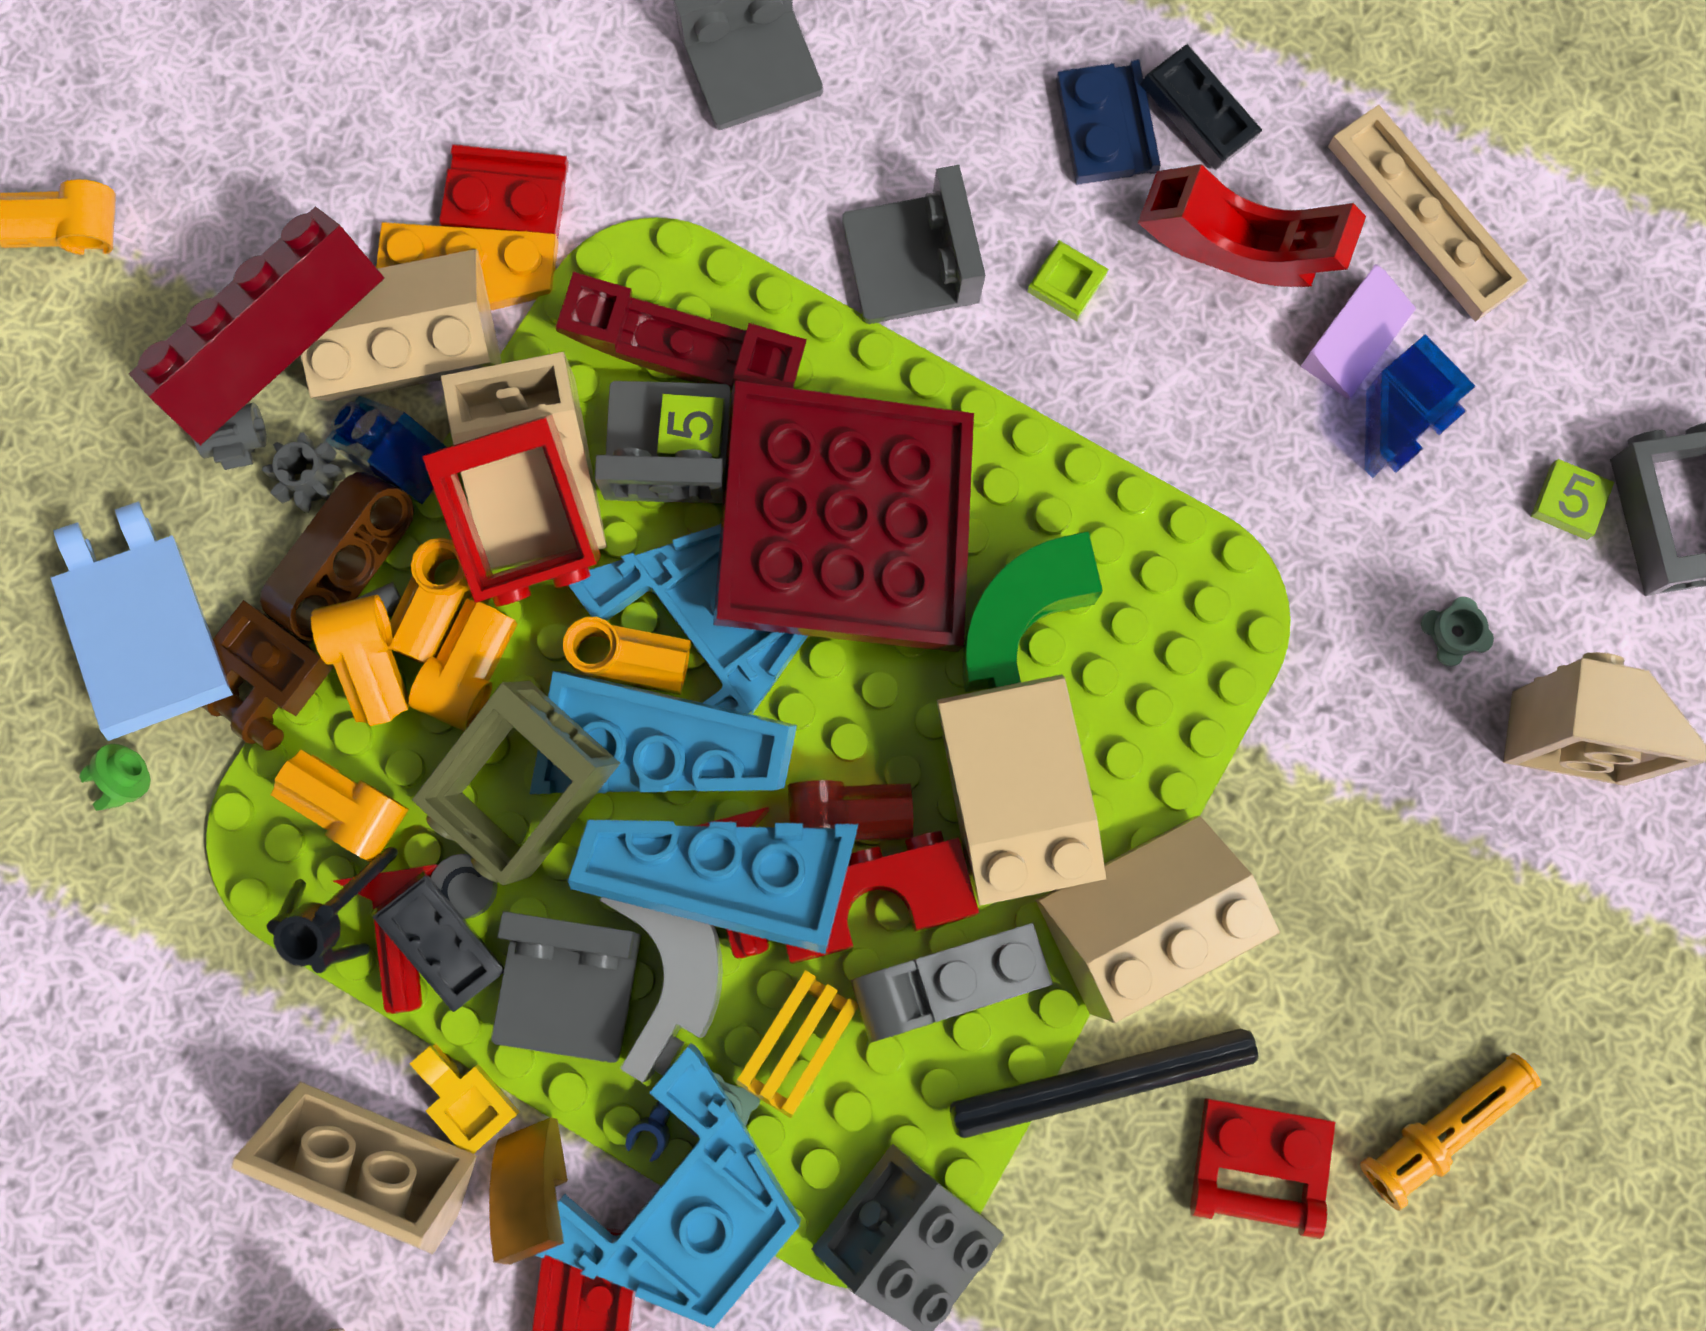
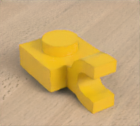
(469, 1105)

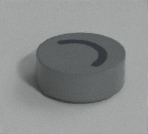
(464, 886)

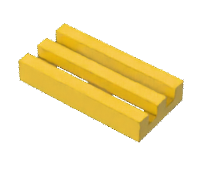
(826, 997)

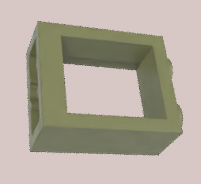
(554, 735)

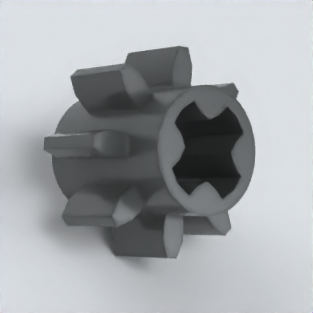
(236, 439)
(314, 483)

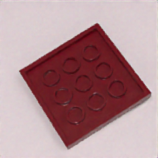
(845, 518)

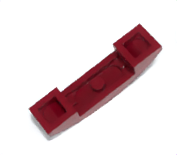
(675, 341)

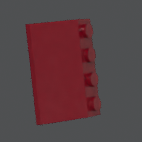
(256, 324)

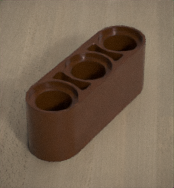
(341, 525)

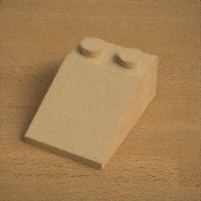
(1021, 790)

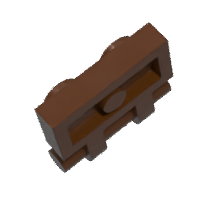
(273, 662)

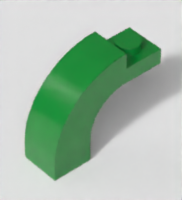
(1030, 587)

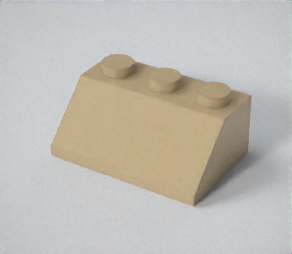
(407, 331)
(1600, 724)
(1157, 919)
(360, 1166)

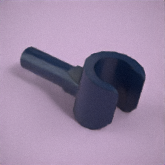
(657, 1125)

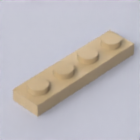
(1427, 213)

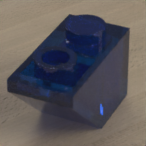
(1407, 400)
(385, 445)

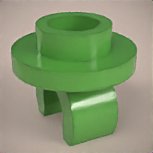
(118, 774)

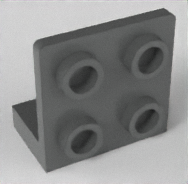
(747, 57)
(916, 253)
(631, 460)
(565, 987)
(907, 1243)

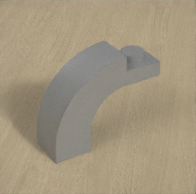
(689, 990)

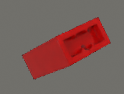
(513, 583)

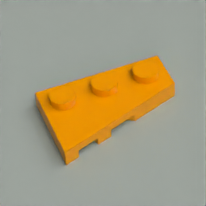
(513, 263)

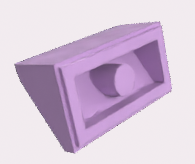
(1360, 333)

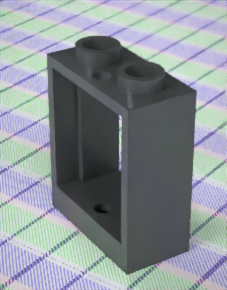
(1645, 511)

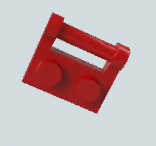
(1264, 1145)

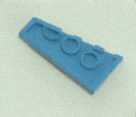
(668, 740)
(738, 878)

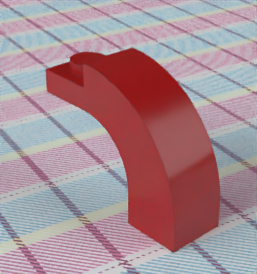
(1256, 242)

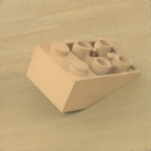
(516, 496)

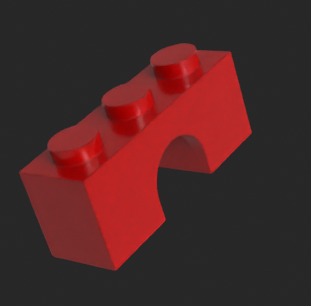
(926, 877)

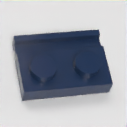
(1107, 122)

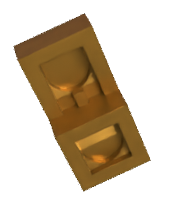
(523, 1192)

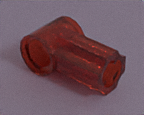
(878, 809)

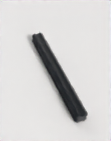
(1102, 1083)

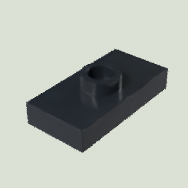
(1201, 107)
(438, 941)

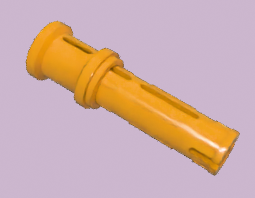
(1433, 1157)

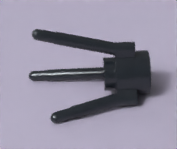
(309, 932)

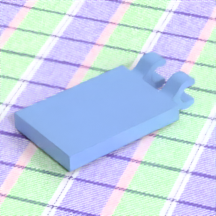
(136, 628)

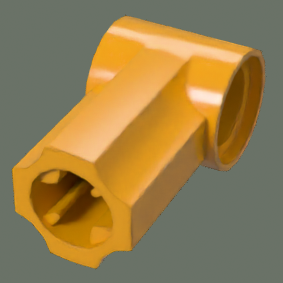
(71, 218)
(428, 608)
(359, 644)
(633, 658)
(458, 679)
(350, 811)

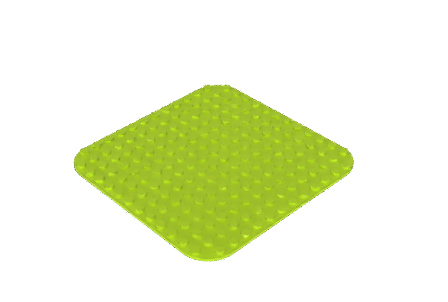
(1153, 674)

